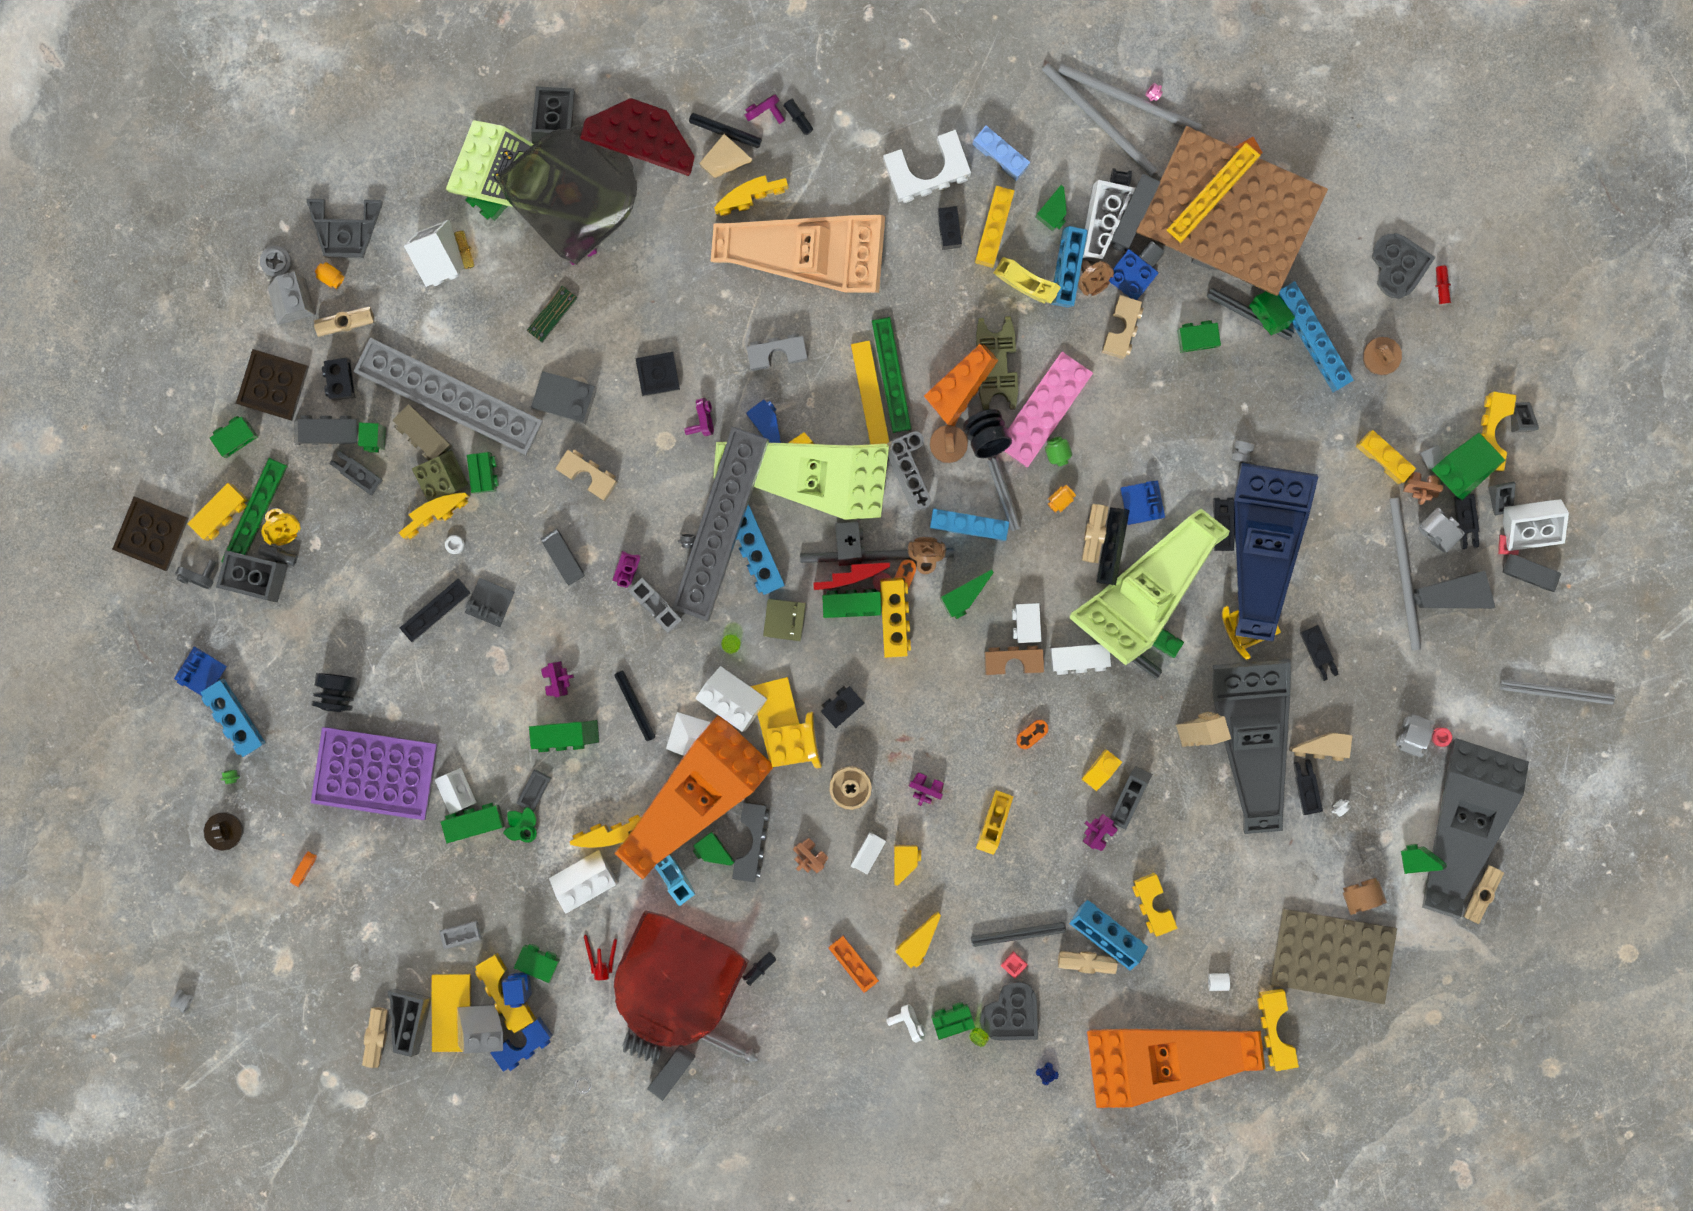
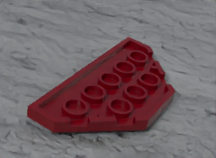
(641, 133)

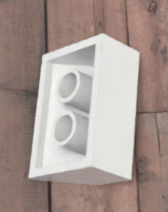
(1535, 524)
(731, 699)
(582, 881)

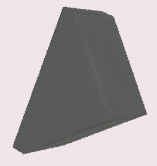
(1523, 418)
(1502, 496)

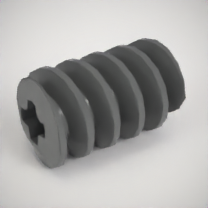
(642, 1047)

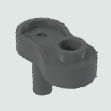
(204, 581)

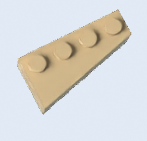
(1205, 730)

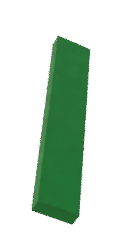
(891, 375)
(257, 507)

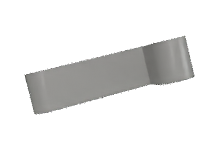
(911, 472)

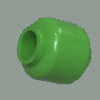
(1058, 451)

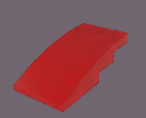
(858, 573)

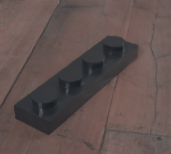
(1113, 546)
(435, 610)

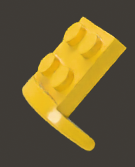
(1239, 643)
(794, 743)

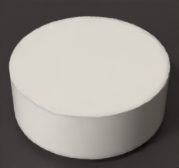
(454, 544)

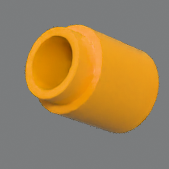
(329, 275)
(1061, 499)

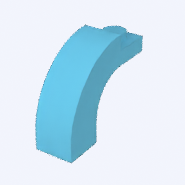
(675, 879)

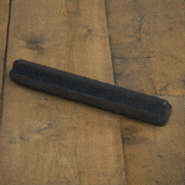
(722, 129)
(634, 705)

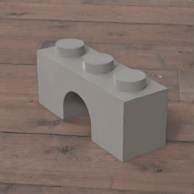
(760, 352)
(656, 605)

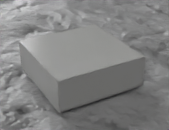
(1431, 457)

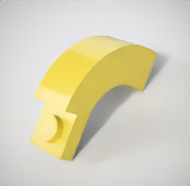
(1026, 282)

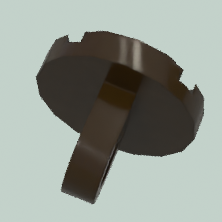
(223, 831)

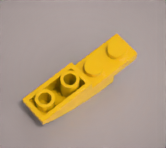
(741, 196)
(440, 508)
(601, 836)

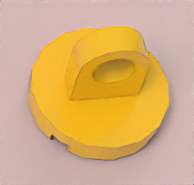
(280, 527)

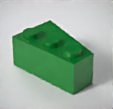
(851, 604)
(563, 735)

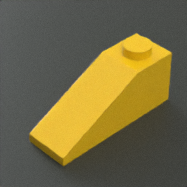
(994, 822)
(916, 945)

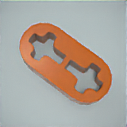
(910, 575)
(1035, 737)
(303, 869)

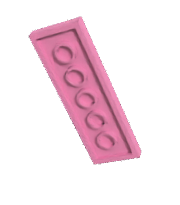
(1046, 408)

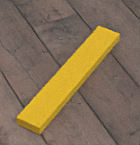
(1213, 192)
(870, 393)

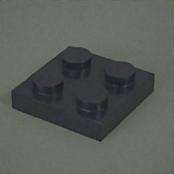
(657, 374)

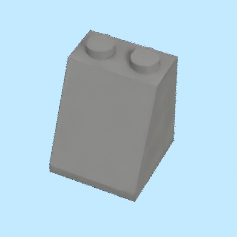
(290, 298)
(479, 1029)

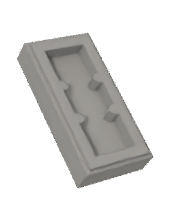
(460, 934)

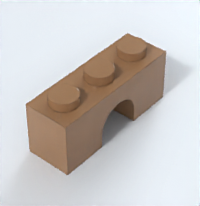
(1031, 659)

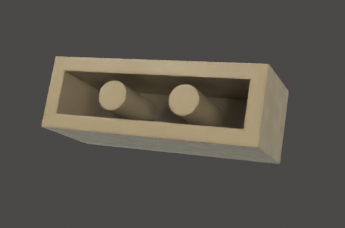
(421, 433)

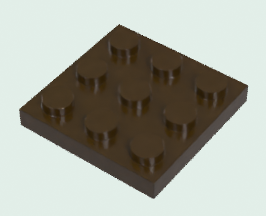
(272, 384)
(150, 533)

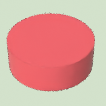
(1441, 737)

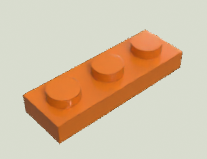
(853, 964)

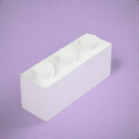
(1079, 658)

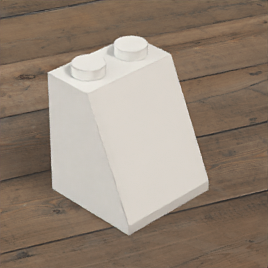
(435, 254)

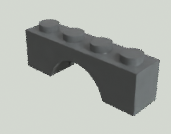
(747, 867)

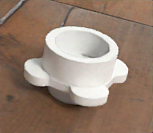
(1341, 807)

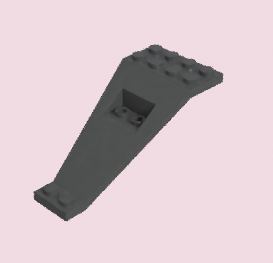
(1254, 704)
(1480, 788)

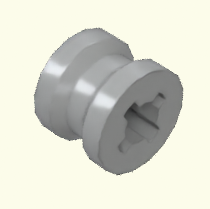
(181, 1001)

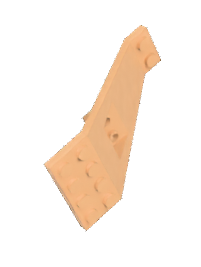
(841, 252)

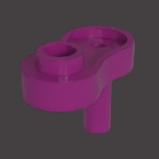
(770, 103)
(706, 425)

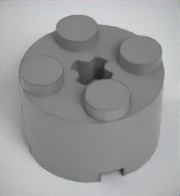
(1440, 530)
(1416, 735)

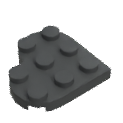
(1400, 263)
(1012, 1015)

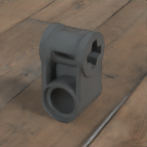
(1151, 254)

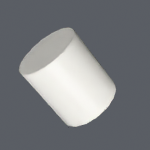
(1218, 982)

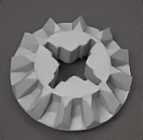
(270, 254)

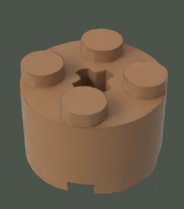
(1364, 897)

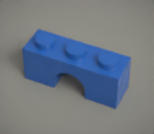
(516, 989)
(536, 1034)

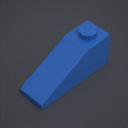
(765, 420)

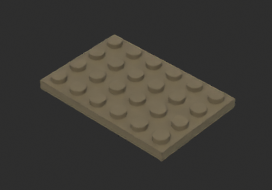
(1333, 956)

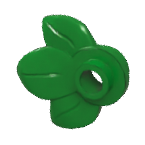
(519, 823)

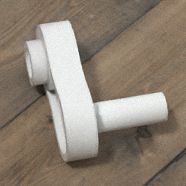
(908, 1015)

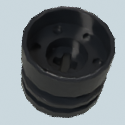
(987, 433)
(334, 692)

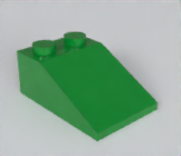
(1468, 465)
(962, 597)

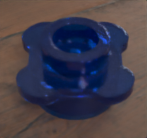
(1042, 1073)

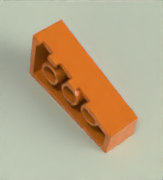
(958, 387)

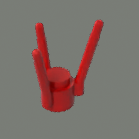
(600, 969)

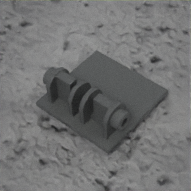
(489, 602)

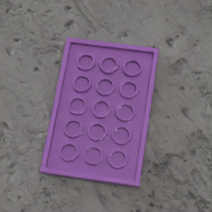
(373, 773)

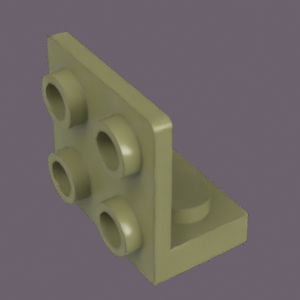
(440, 476)
(784, 619)

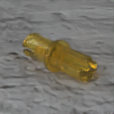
(464, 249)

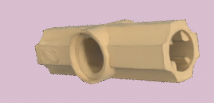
(355, 319)
(1095, 533)
(1488, 882)
(1087, 962)
(375, 1037)

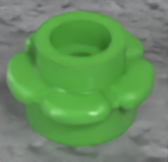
(230, 776)

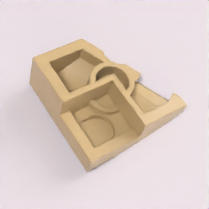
(724, 157)

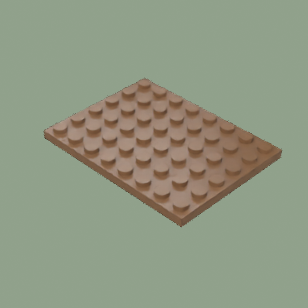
(1251, 229)

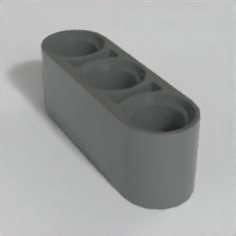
(562, 557)
(1531, 573)
(671, 1072)

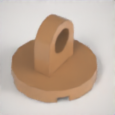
(1094, 277)
(1382, 356)
(948, 444)
(927, 551)

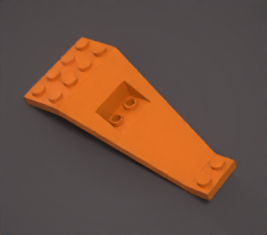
(720, 770)
(1131, 1062)

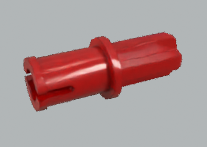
(1443, 284)

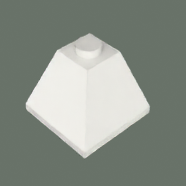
(685, 732)

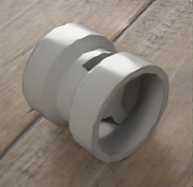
(1242, 453)

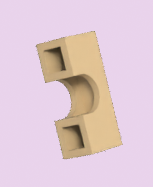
(1128, 311)
(573, 464)

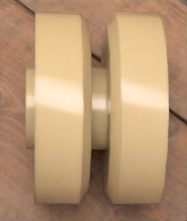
(850, 799)

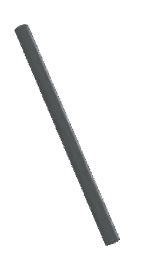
(869, 555)

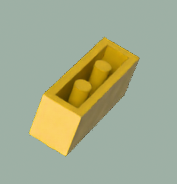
(218, 512)

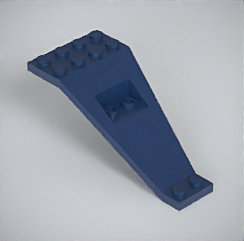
(1275, 508)

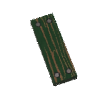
(552, 314)

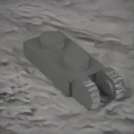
(357, 474)

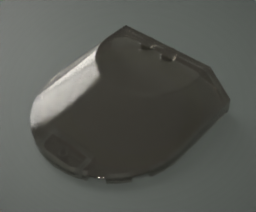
(571, 191)

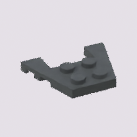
(344, 236)

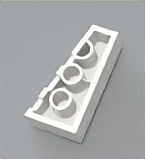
(1103, 217)

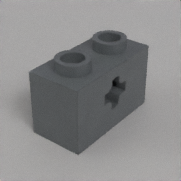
(849, 533)

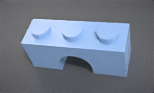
(993, 145)

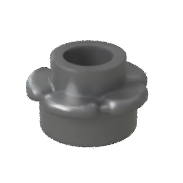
(687, 540)

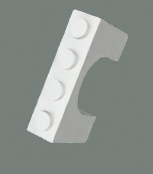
(908, 186)

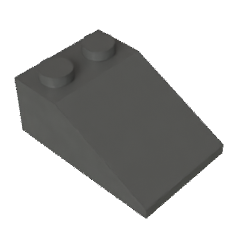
(551, 111)
(564, 397)
(251, 576)

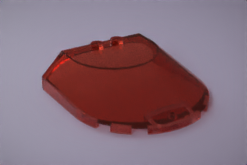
(675, 981)

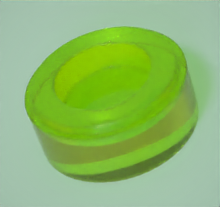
(730, 644)
(979, 1037)

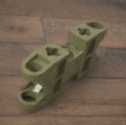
(999, 373)

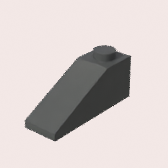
(1130, 797)

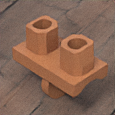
(1421, 489)
(815, 862)

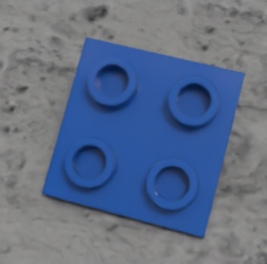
(1132, 275)
(1143, 502)
(199, 671)

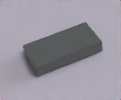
(534, 790)

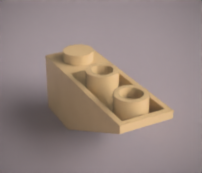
(1329, 744)

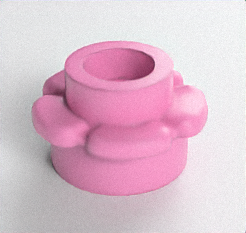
(1154, 92)

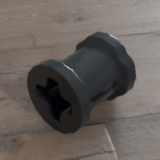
(1120, 177)

